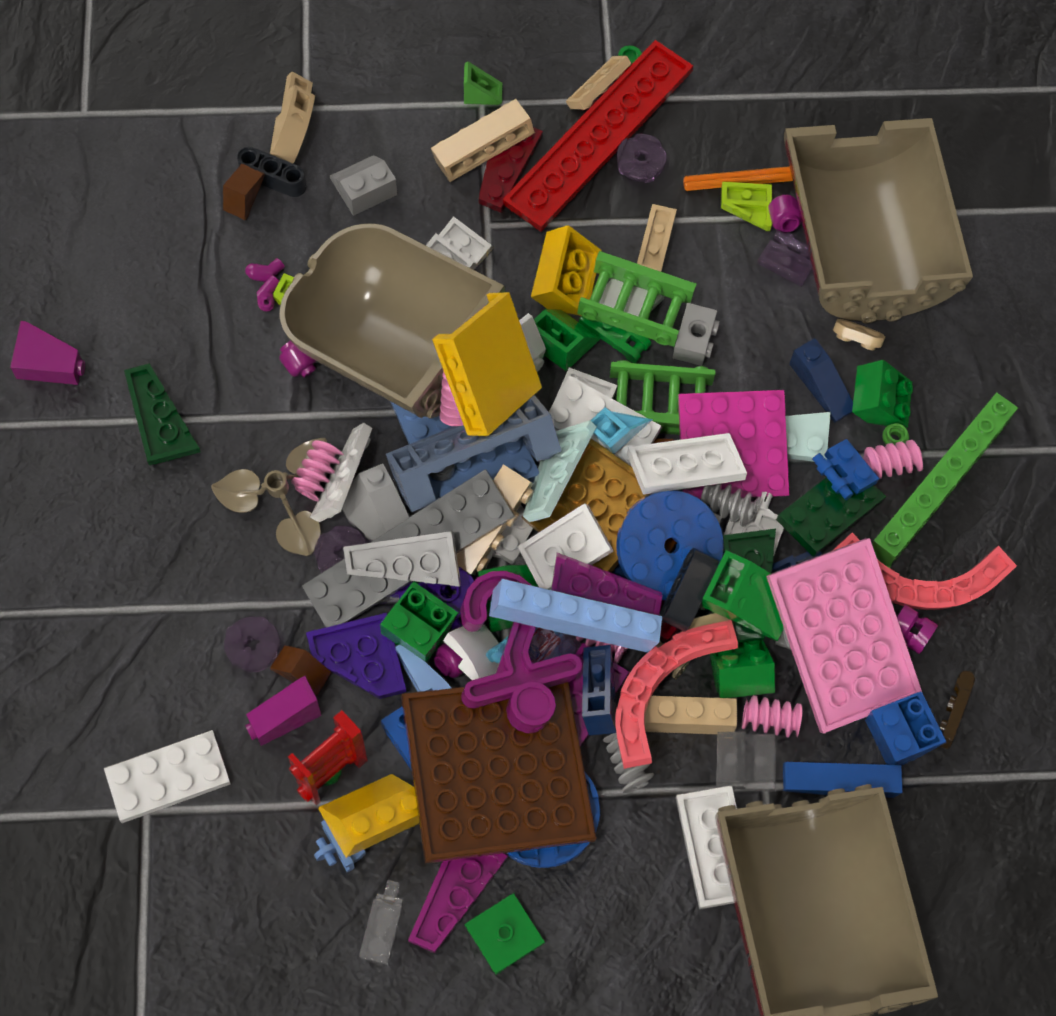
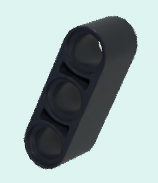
(283, 174)
(688, 589)

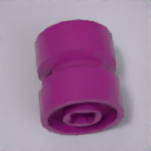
(907, 619)

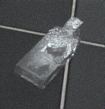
(382, 925)

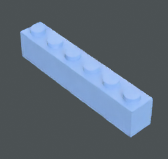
(575, 616)

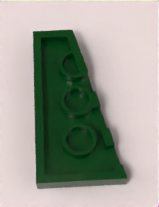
(159, 423)

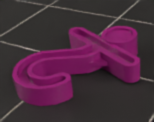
(516, 677)

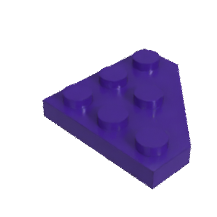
(360, 655)

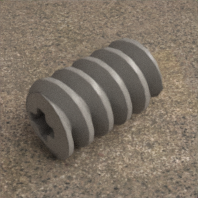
(730, 503)
(634, 776)

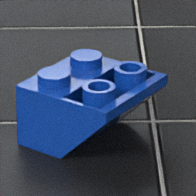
(904, 729)

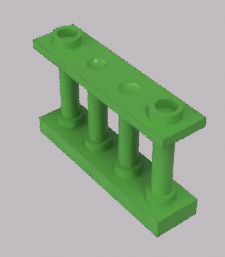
(643, 277)
(669, 421)

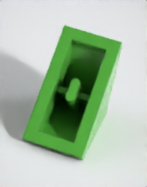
(481, 87)

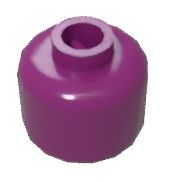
(784, 213)
(296, 361)
(448, 661)

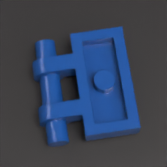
(849, 465)

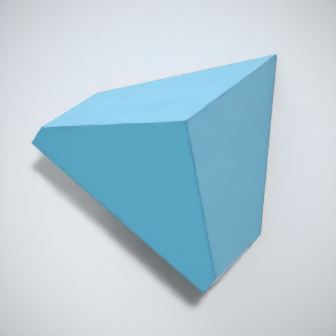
(617, 428)

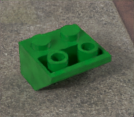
(564, 337)
(882, 394)
(418, 622)
(744, 670)

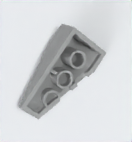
(374, 503)

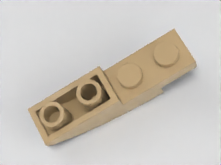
(294, 118)

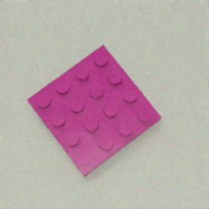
(756, 427)

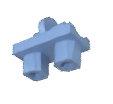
(327, 851)

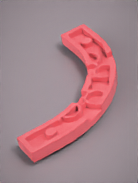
(949, 593)
(648, 675)

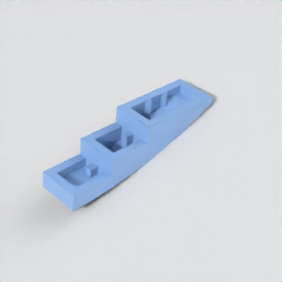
(419, 672)

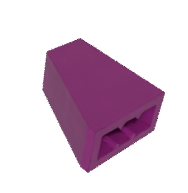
(45, 358)
(283, 712)

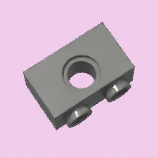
(696, 320)

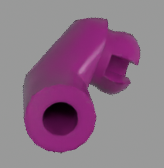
(262, 272)
(265, 294)

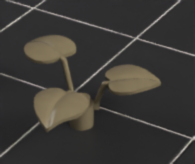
(240, 490)

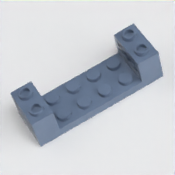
(434, 453)

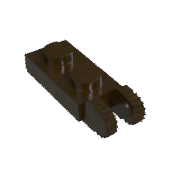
(957, 706)

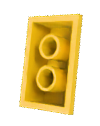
(565, 270)
(371, 814)

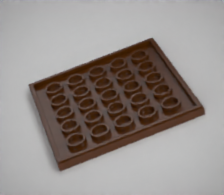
(489, 785)

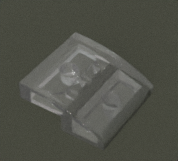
(746, 761)

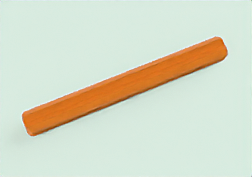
(757, 176)

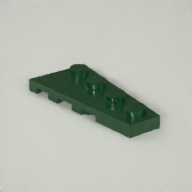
(759, 549)

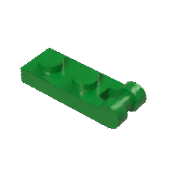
(618, 338)

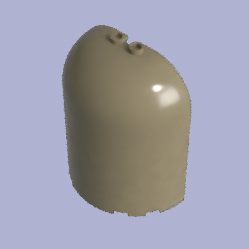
(376, 308)

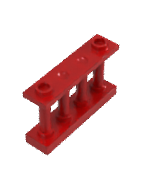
(329, 758)

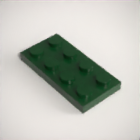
(825, 515)

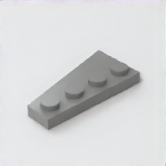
(416, 558)

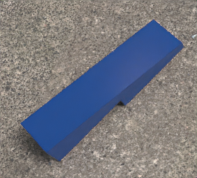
(825, 777)

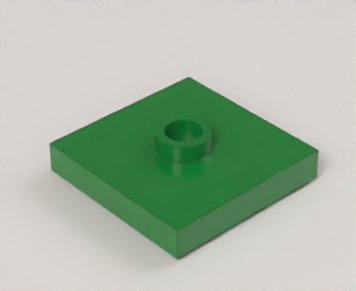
(504, 934)

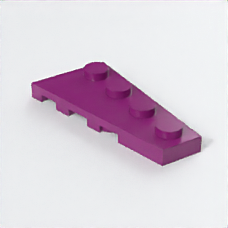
(592, 583)
(451, 896)

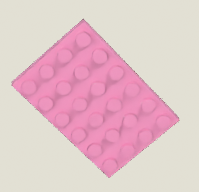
(844, 634)

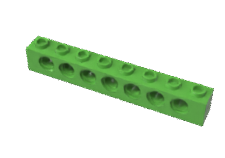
(943, 479)

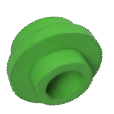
(895, 429)

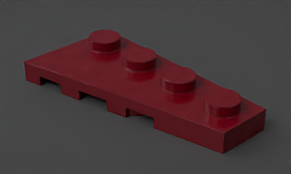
(505, 170)

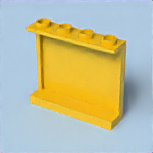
(488, 366)

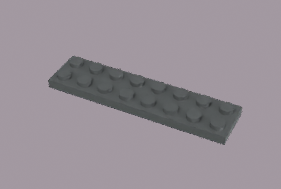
(467, 510)

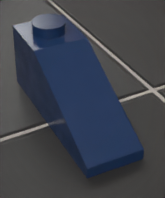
(822, 379)
(598, 690)

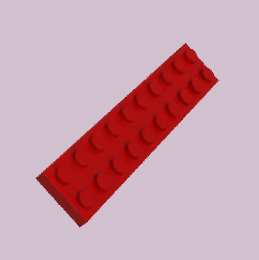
(597, 135)

